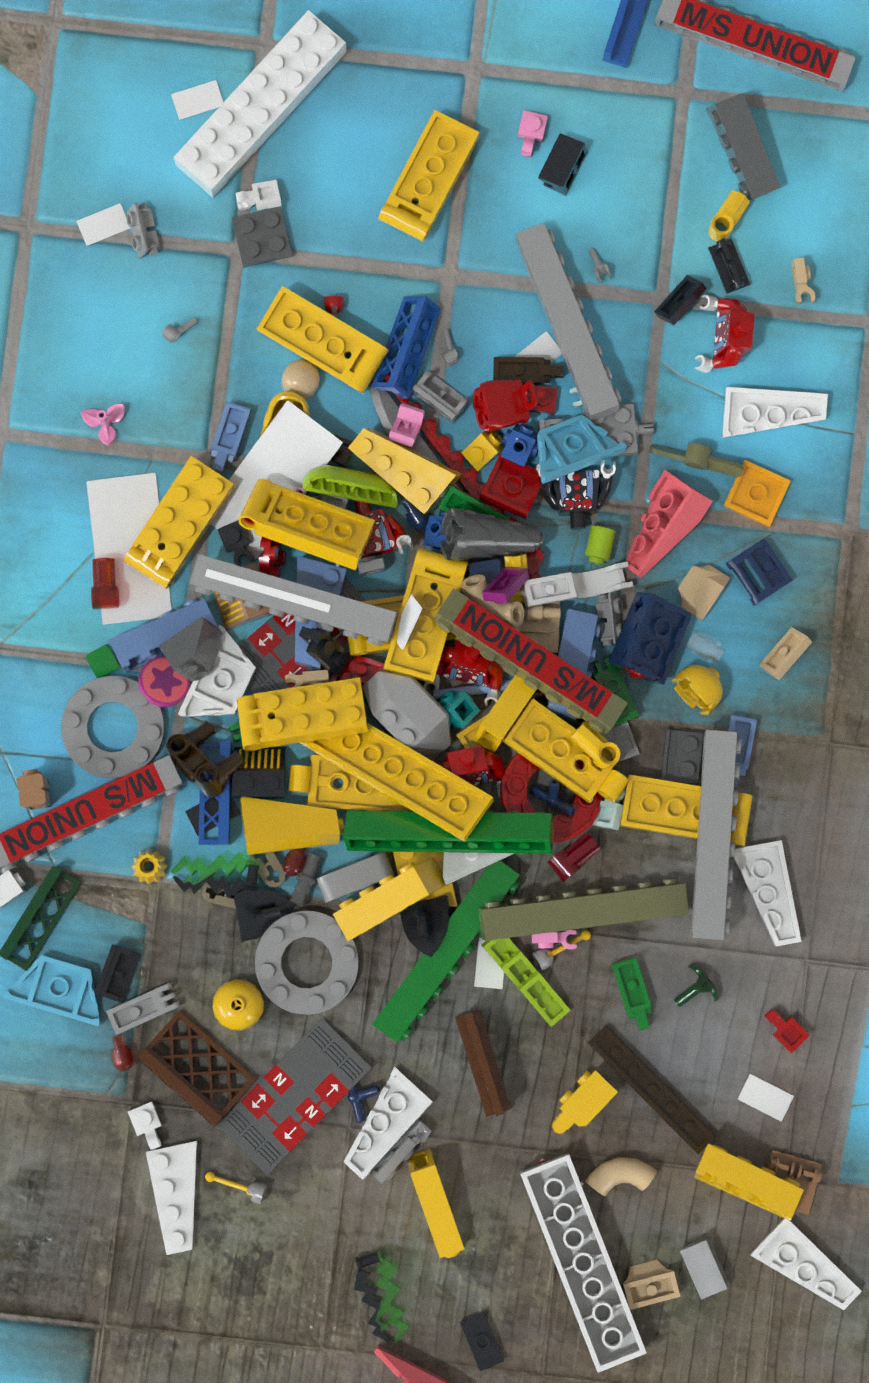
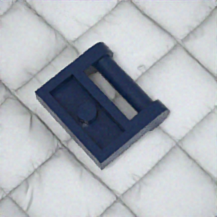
(766, 567)

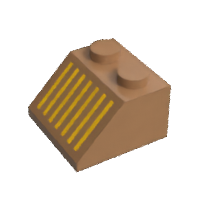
(236, 613)

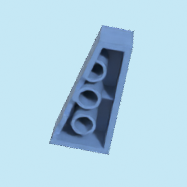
(322, 577)
(142, 644)
(576, 650)

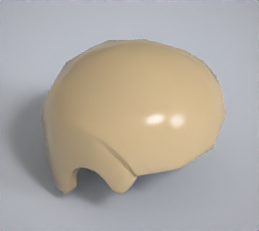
(301, 378)

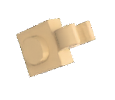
(801, 274)
(308, 678)

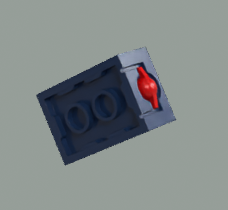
(650, 638)

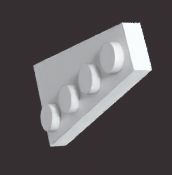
(761, 409)
(769, 884)
(390, 1119)
(173, 1185)
(799, 1259)

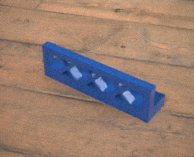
(624, 32)
(411, 346)
(224, 802)

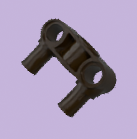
(195, 763)

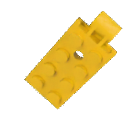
(547, 744)
(322, 793)

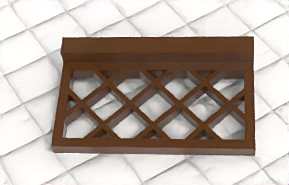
(483, 1063)
(184, 1088)

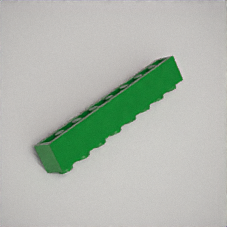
(413, 833)
(429, 972)

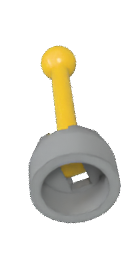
(545, 957)
(255, 1191)

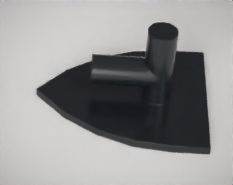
(259, 910)
(426, 924)

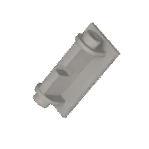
(140, 219)
(609, 607)

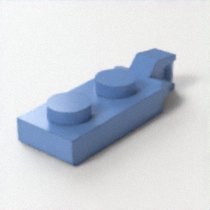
(229, 435)
(745, 731)

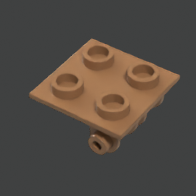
(799, 1170)

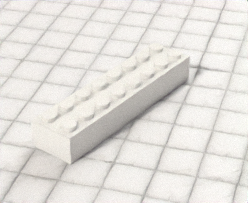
(260, 104)
(583, 1262)

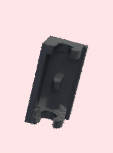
(563, 164)
(117, 973)

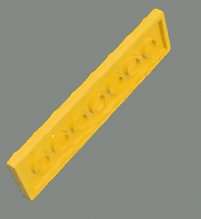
(408, 779)

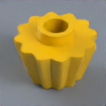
(142, 859)

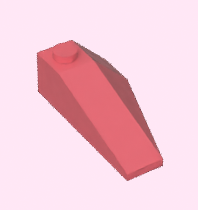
(670, 517)
(407, 1370)

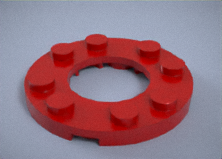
(514, 798)

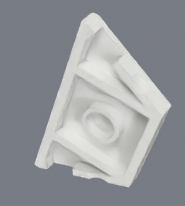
(222, 685)
(462, 864)

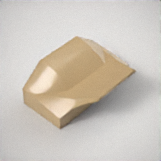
(701, 589)
(650, 1284)

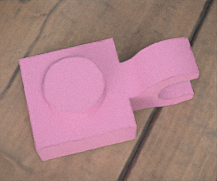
(531, 129)
(546, 940)

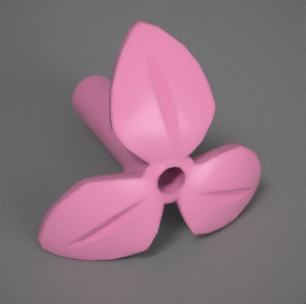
(99, 417)

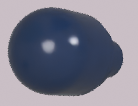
(415, 516)

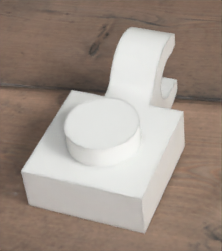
(263, 194)
(146, 1121)

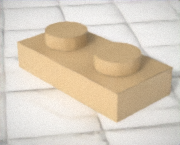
(785, 653)

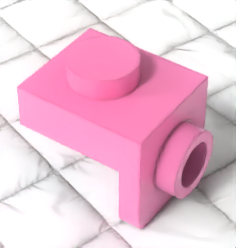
(407, 425)

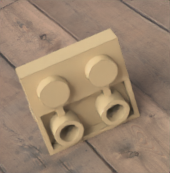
(542, 625)

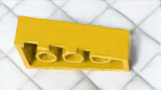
(405, 469)
(390, 898)
(749, 1182)

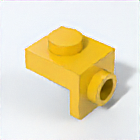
(483, 449)

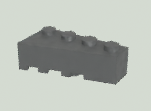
(743, 146)

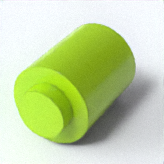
(599, 545)

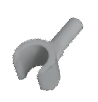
(600, 268)
(172, 334)
(450, 356)

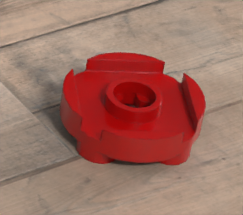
(272, 557)

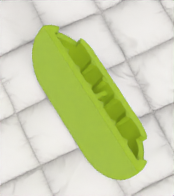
(350, 485)

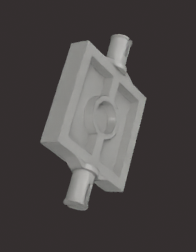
(624, 427)

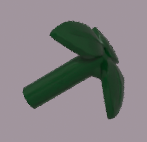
(702, 985)

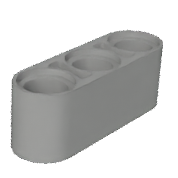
(354, 877)

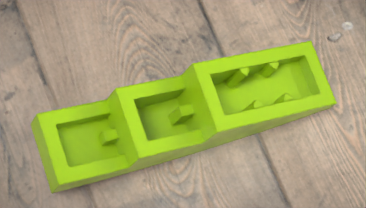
(527, 979)

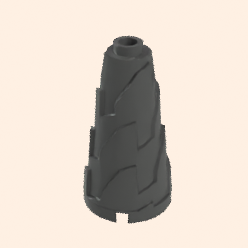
(484, 535)

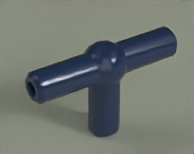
(552, 798)
(355, 1097)

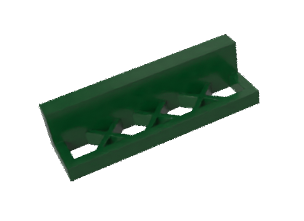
(32, 911)

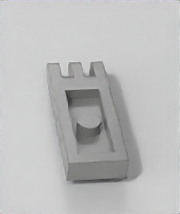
(141, 1009)

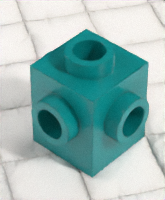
(460, 707)

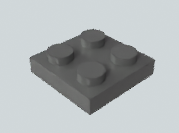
(262, 237)

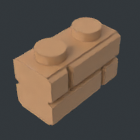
(34, 790)

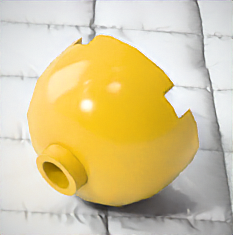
(699, 687)
(251, 1007)

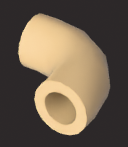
(508, 612)
(621, 1171)

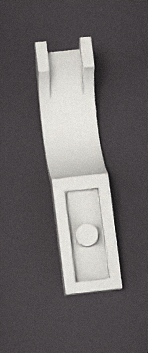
(575, 585)

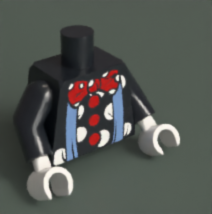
(578, 493)

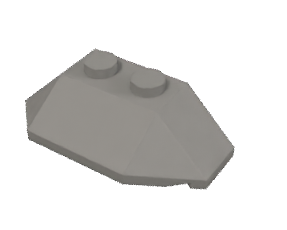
(408, 712)

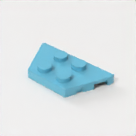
(573, 446)
(58, 989)

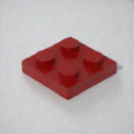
(511, 487)

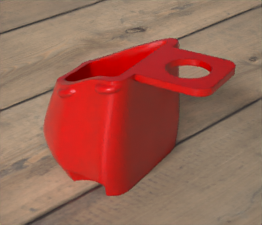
(503, 403)

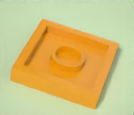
(757, 494)

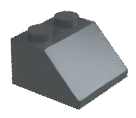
(193, 649)

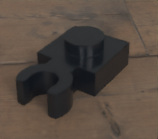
(235, 539)

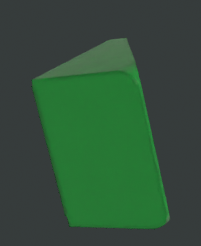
(102, 661)

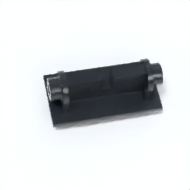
(728, 265)

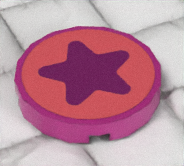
(161, 683)

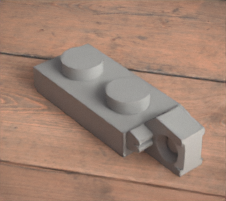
(401, 1151)

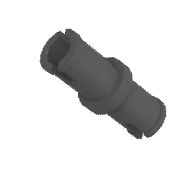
(306, 880)

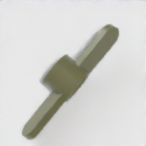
(699, 457)

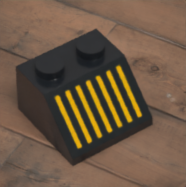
(261, 775)

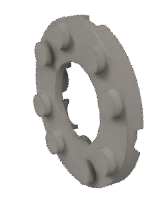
(75, 729)
(279, 988)

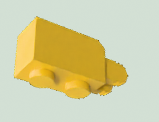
(583, 1102)

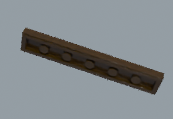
(651, 1089)

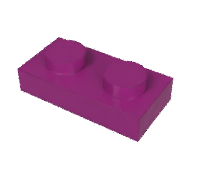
(505, 585)

